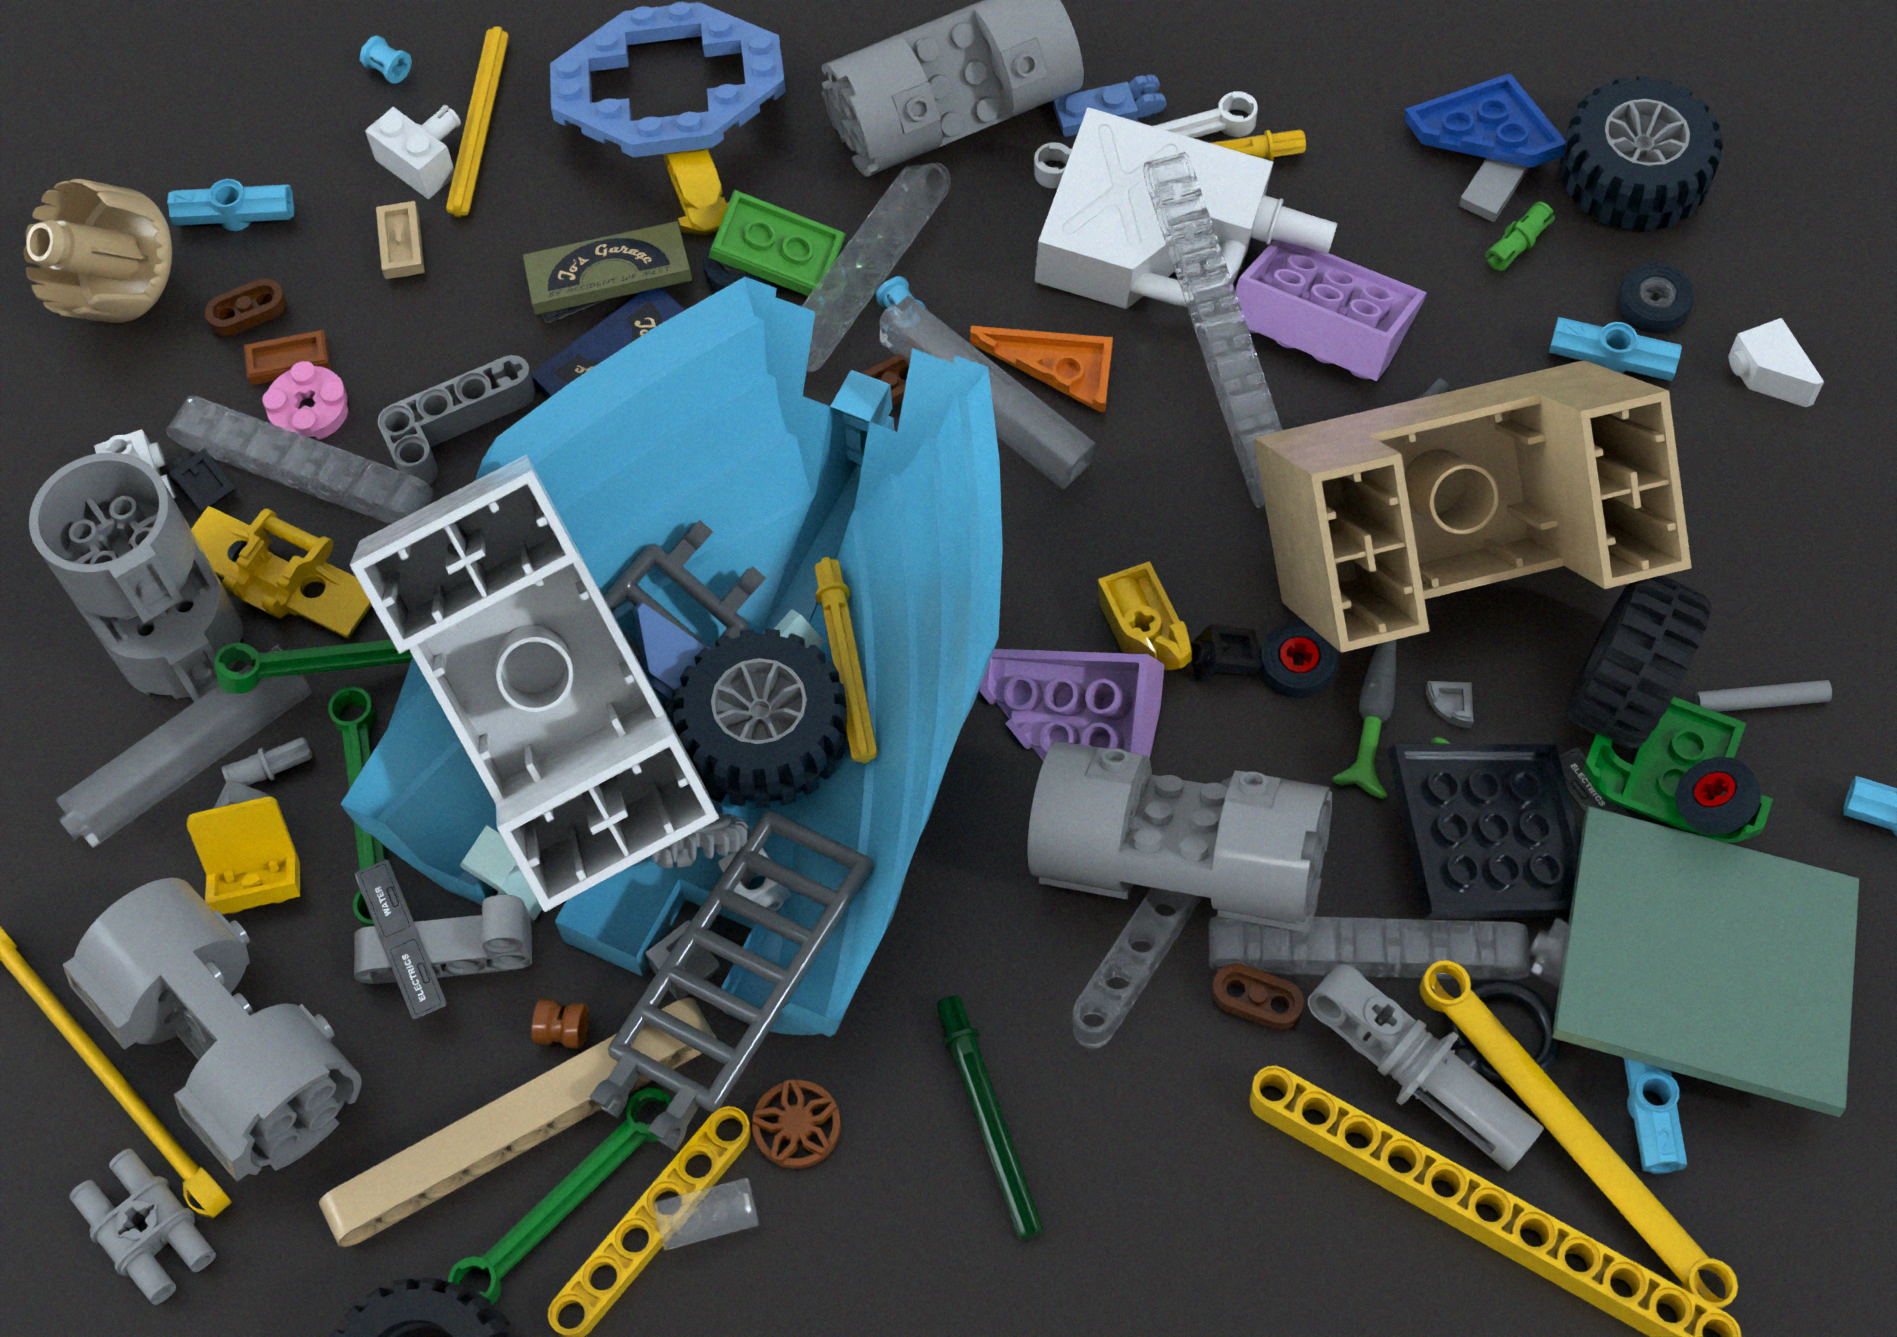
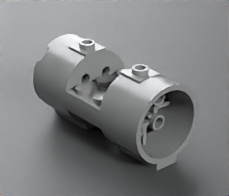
(951, 79)
(135, 573)
(1113, 824)
(263, 1079)

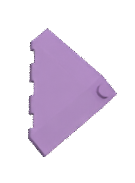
(1077, 697)

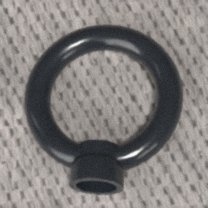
(1533, 1002)

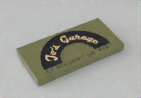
(606, 268)

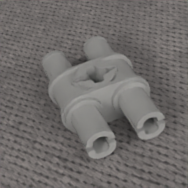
(118, 1229)

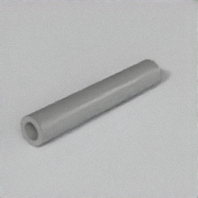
(1765, 696)

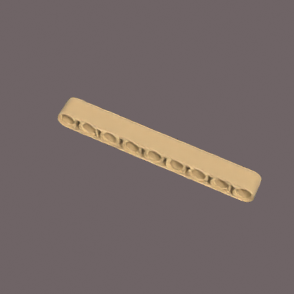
(492, 1134)

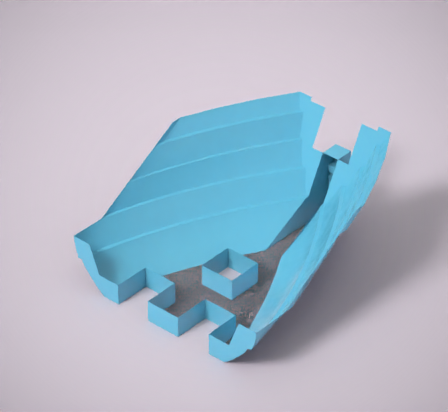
(717, 431)

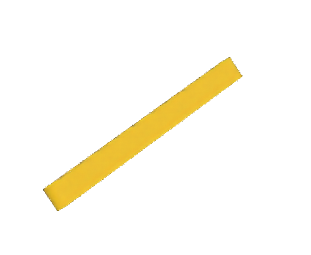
(1473, 1190)

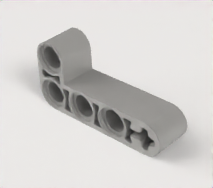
(501, 389)
(458, 945)

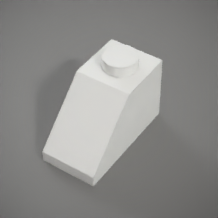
(1775, 364)

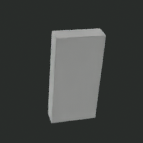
(1492, 188)

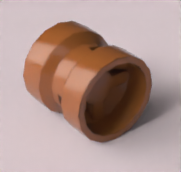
(560, 1023)

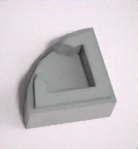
(1452, 701)

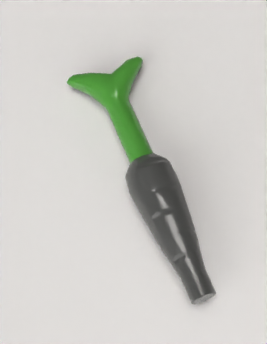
(1375, 708)

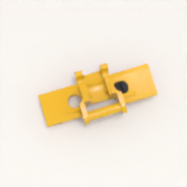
(273, 584)

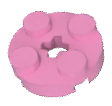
(302, 383)

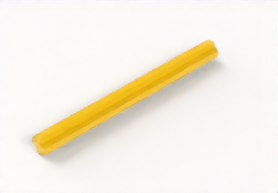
(477, 122)

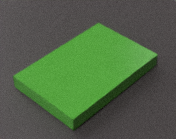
(775, 243)

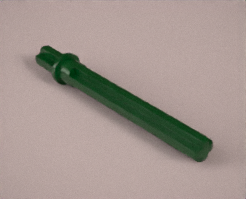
(967, 1055)

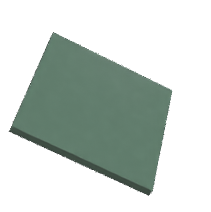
(1710, 961)

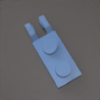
(1112, 99)

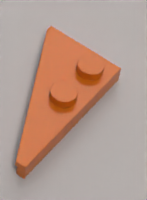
(1065, 361)

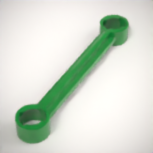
(301, 661)
(357, 753)
(563, 1197)

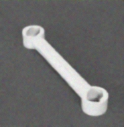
(1190, 126)

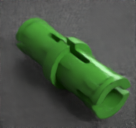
(1520, 236)

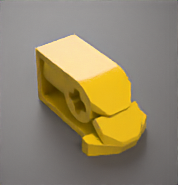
(697, 190)
(1144, 616)

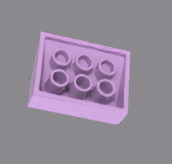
(1327, 307)

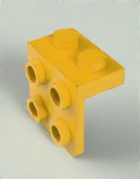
(245, 855)

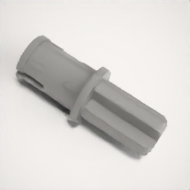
(268, 763)

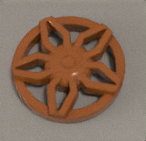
(796, 1124)

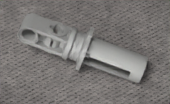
(1423, 1065)

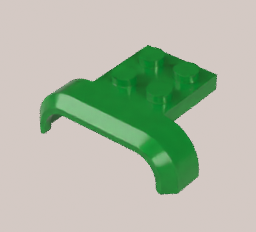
(1679, 742)

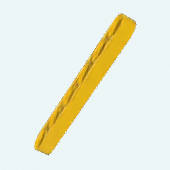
(643, 1216)

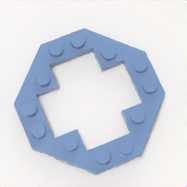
(685, 132)

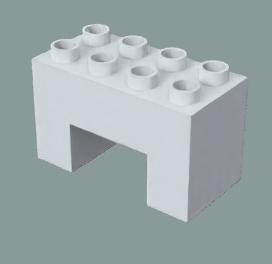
(535, 681)

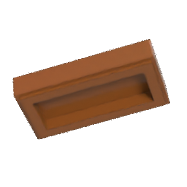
(274, 357)

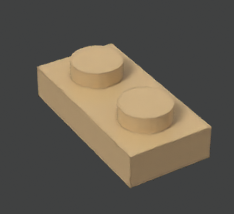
(400, 240)

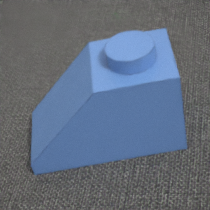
(663, 649)

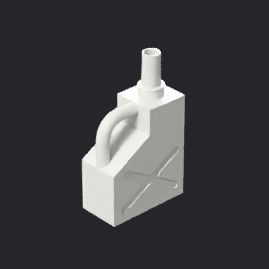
(1104, 228)

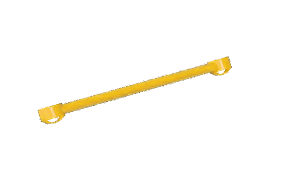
(1576, 1134)
(195, 1178)

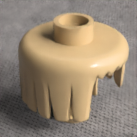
(98, 251)

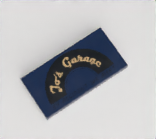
(605, 339)

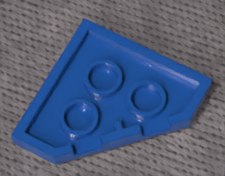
(1489, 122)

